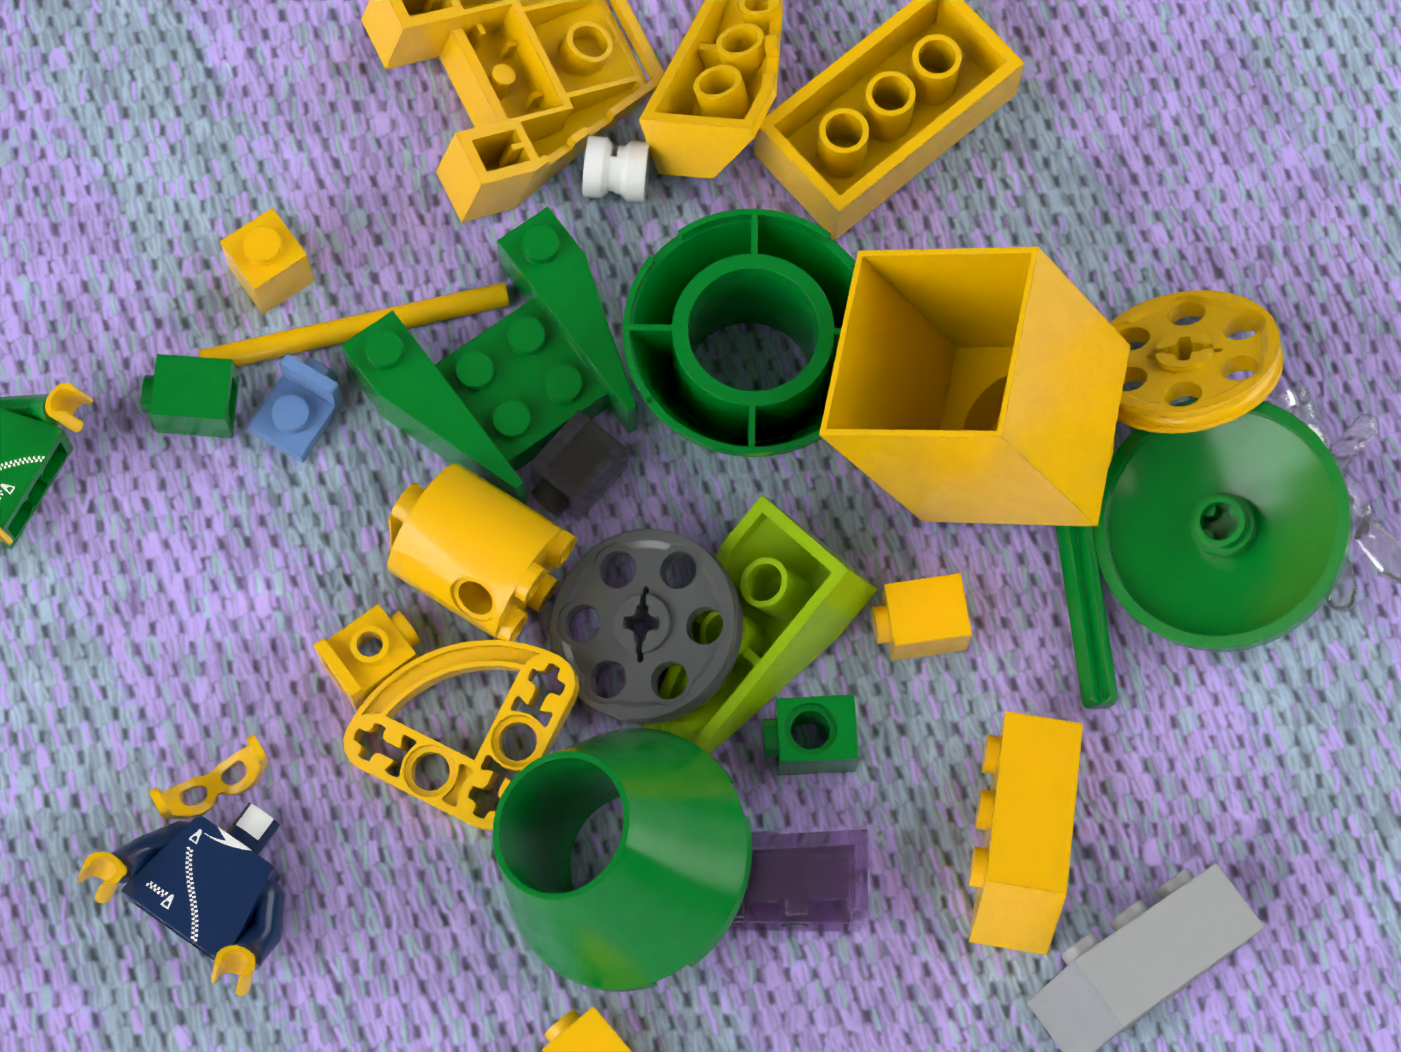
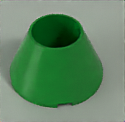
(727, 273)
(670, 880)

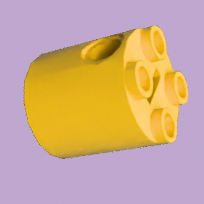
(476, 550)

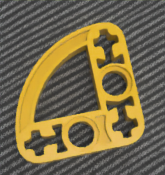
(465, 773)

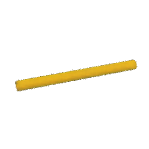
(343, 329)

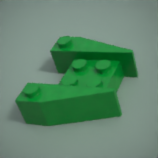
(516, 381)

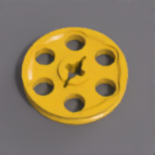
(1197, 360)

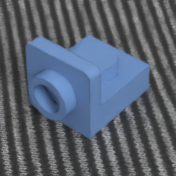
(298, 407)

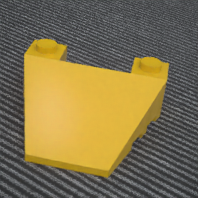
(529, 79)

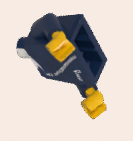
(203, 887)

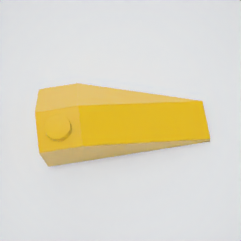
(715, 88)

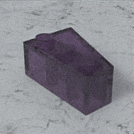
(806, 882)

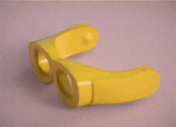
(170, 801)

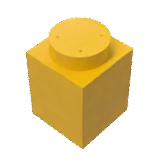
(976, 386)

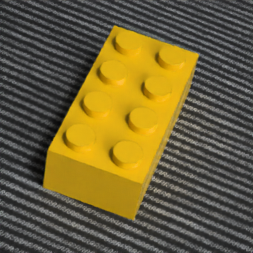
(887, 110)

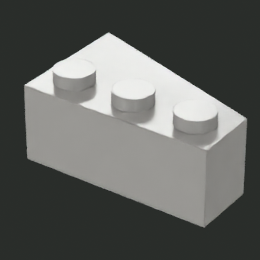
(1144, 960)

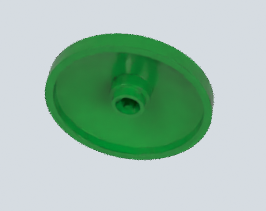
(1224, 529)

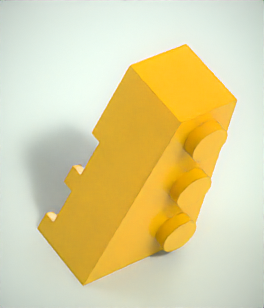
(1027, 832)

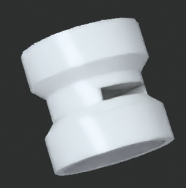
(616, 169)

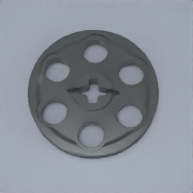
(670, 645)

